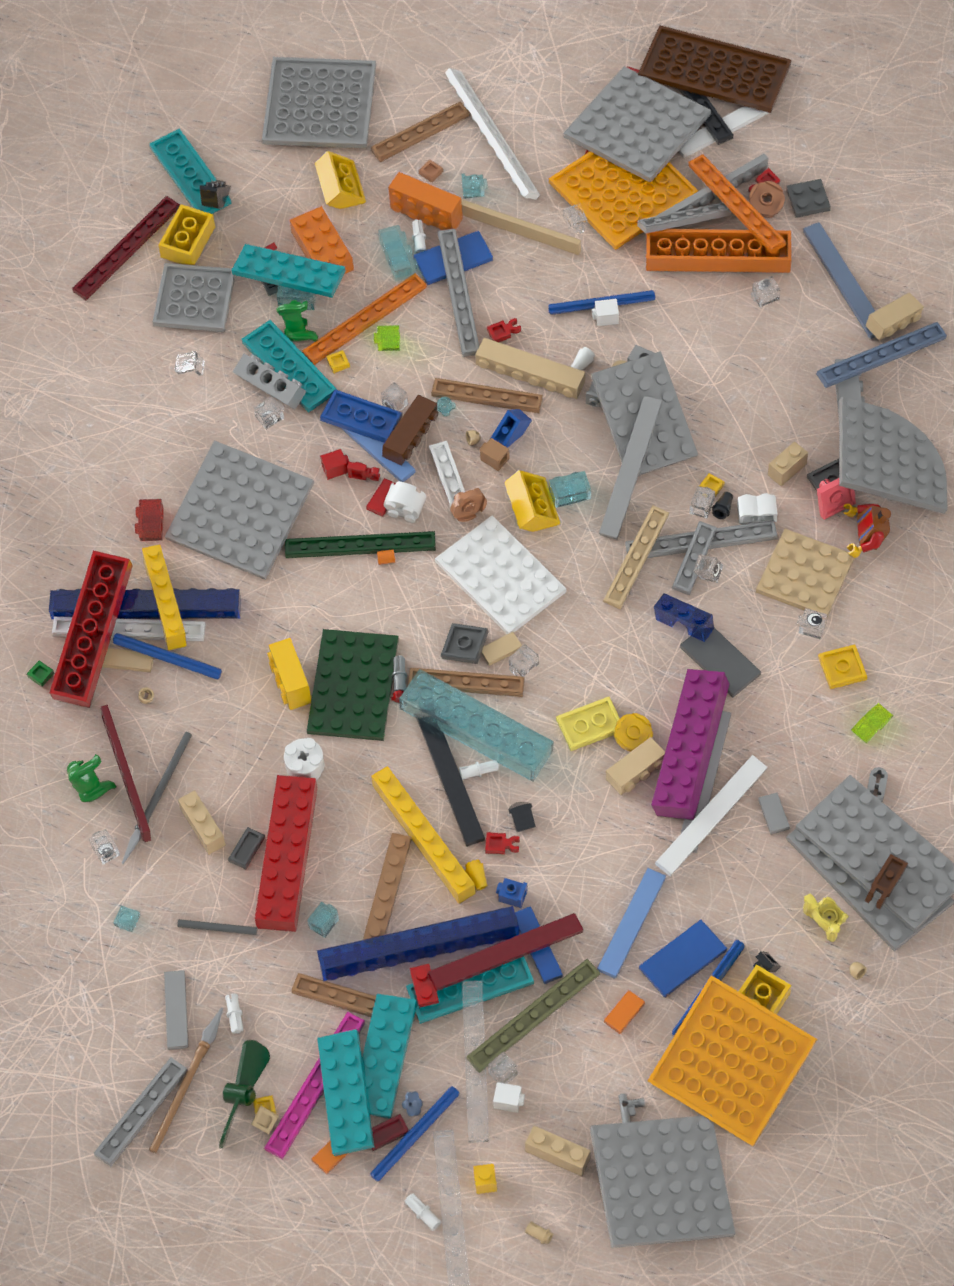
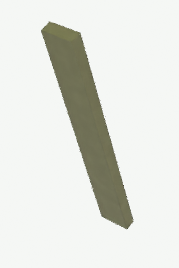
(533, 1015)

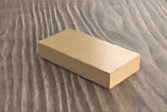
(501, 648)

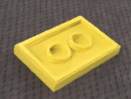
(588, 723)

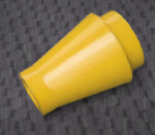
(476, 872)

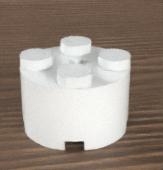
(404, 501)
(304, 758)

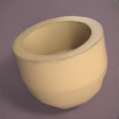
(472, 437)
(150, 695)
(857, 970)

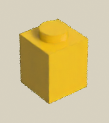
(485, 1178)

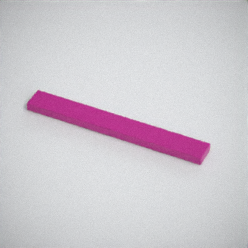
(305, 1099)

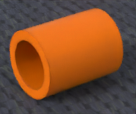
(386, 557)

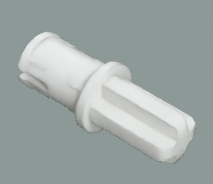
(418, 236)
(478, 769)
(234, 1013)
(422, 1212)

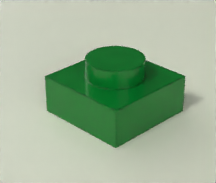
(40, 673)

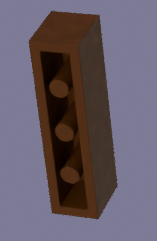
(410, 430)

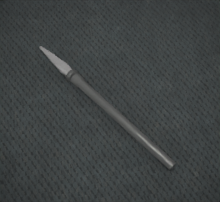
(135, 838)

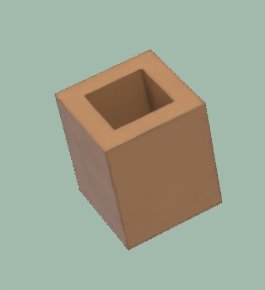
(494, 454)

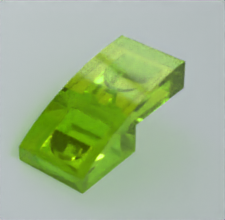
(872, 722)

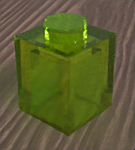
(387, 338)

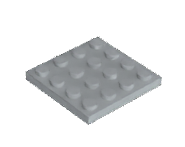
(194, 297)

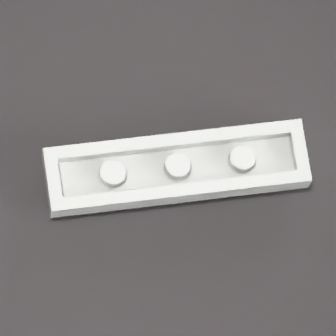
(446, 470)

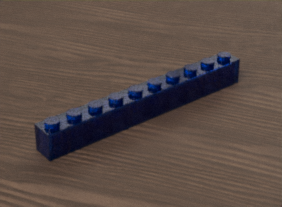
(142, 604)
(418, 943)

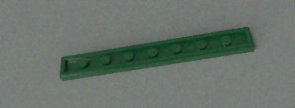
(360, 544)

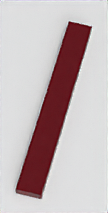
(126, 248)
(125, 773)
(505, 952)

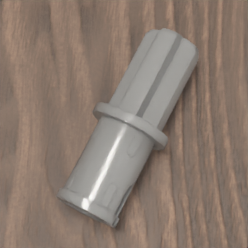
(399, 673)

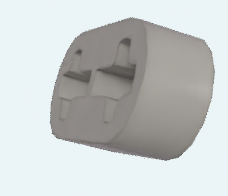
(880, 786)

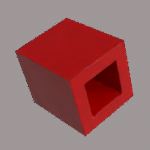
(334, 464)

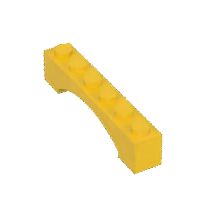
(164, 596)

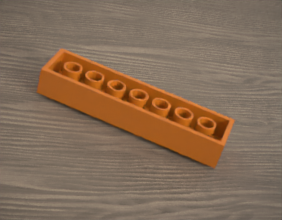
(714, 251)

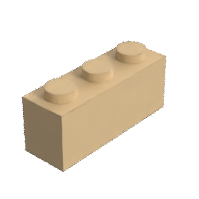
(894, 316)
(635, 766)
(201, 822)
(557, 1151)

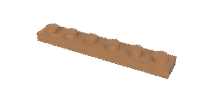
(388, 886)

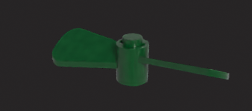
(251, 1065)

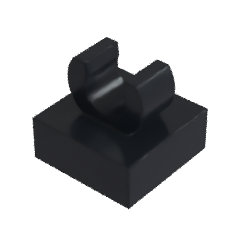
(767, 962)

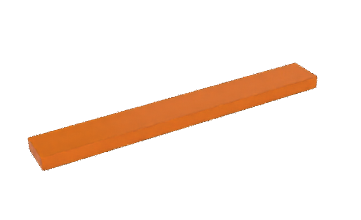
(737, 203)
(364, 318)

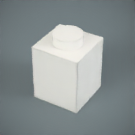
(606, 312)
(508, 1097)

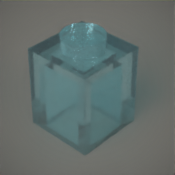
(323, 919)

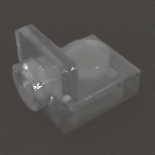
(189, 362)

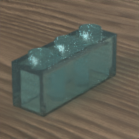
(397, 252)

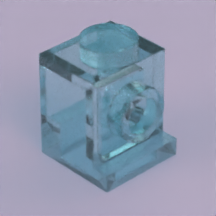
(473, 186)

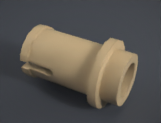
(539, 1233)

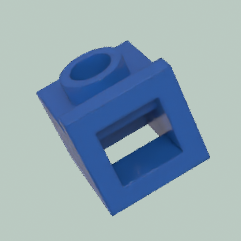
(515, 897)

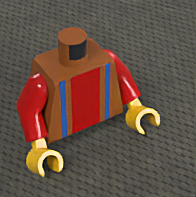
(872, 527)

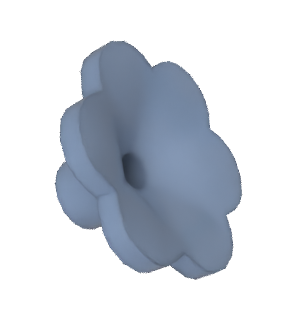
(412, 1103)

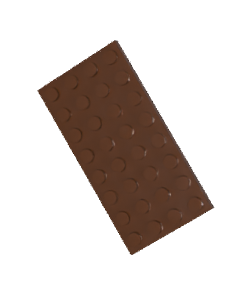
(715, 68)

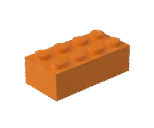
(425, 202)
(320, 239)

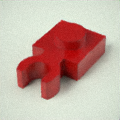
(767, 175)
(502, 331)
(360, 471)
(497, 843)

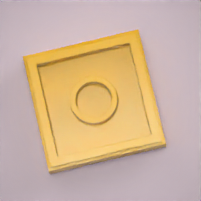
(842, 666)

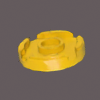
(632, 731)

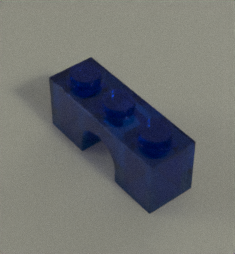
(697, 622)

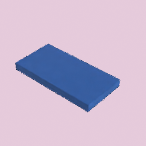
(473, 254)
(360, 416)
(682, 958)

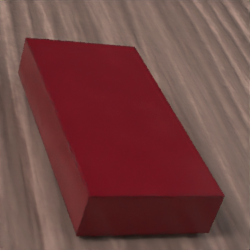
(389, 1131)

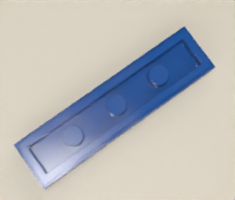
(544, 958)

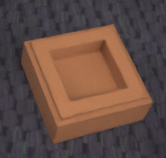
(430, 171)

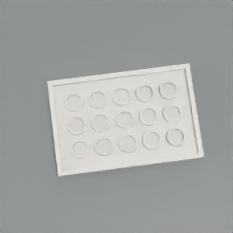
(500, 575)

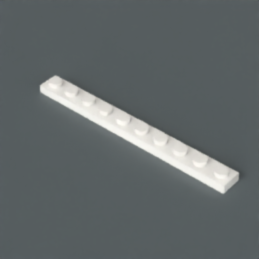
(492, 133)

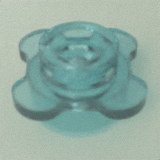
(445, 401)

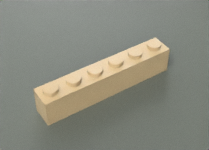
(530, 368)

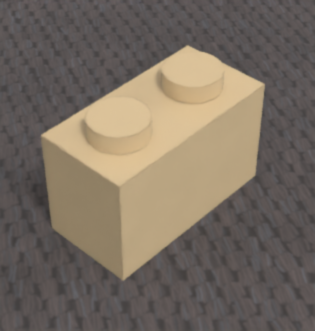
(787, 463)

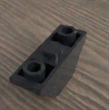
(214, 194)

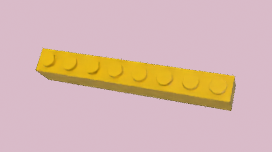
(423, 835)

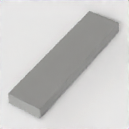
(699, 545)
(176, 1010)

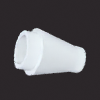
(583, 358)

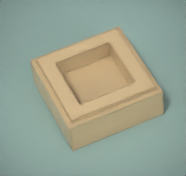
(264, 1119)

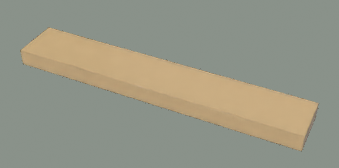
(636, 557)

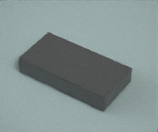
(246, 848)

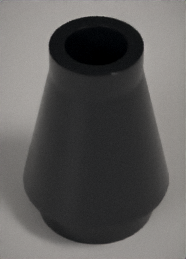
(722, 507)

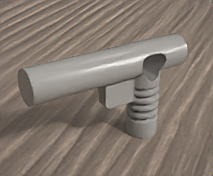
(629, 1110)

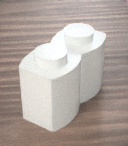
(756, 508)

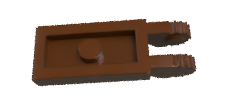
(887, 879)

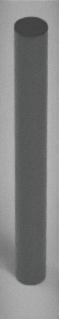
(217, 927)

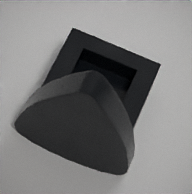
(522, 816)

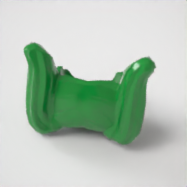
(294, 322)
(86, 781)

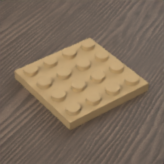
(805, 573)

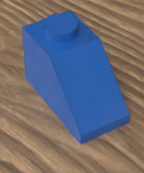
(511, 427)

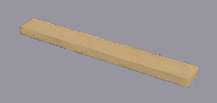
(521, 227)

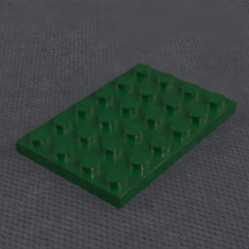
(352, 685)

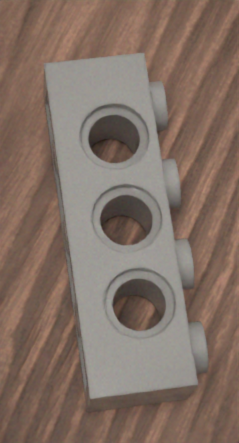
(246, 370)

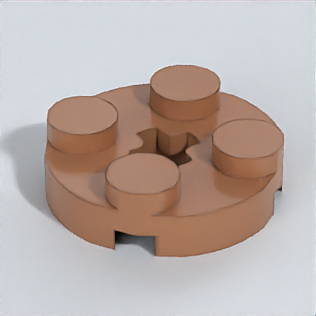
(776, 196)
(468, 504)

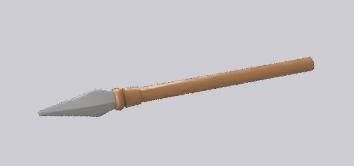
(208, 1037)

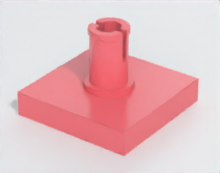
(833, 498)

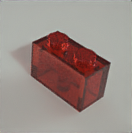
(150, 520)

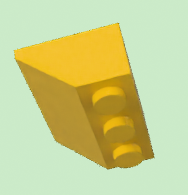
(339, 181)
(531, 501)

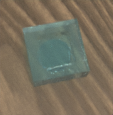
(126, 918)

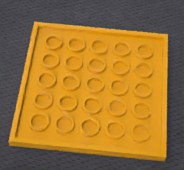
(617, 198)
(732, 1060)

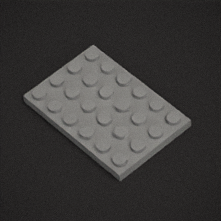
(621, 396)

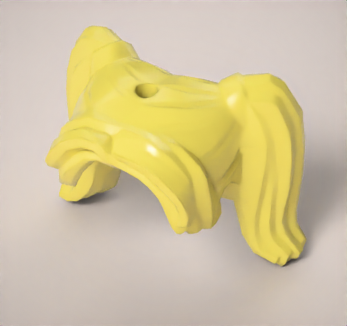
(821, 912)

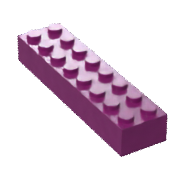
(690, 744)

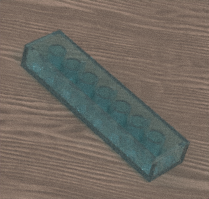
(476, 725)

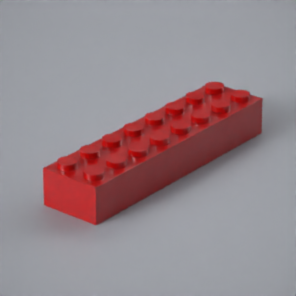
(91, 629)
(286, 853)

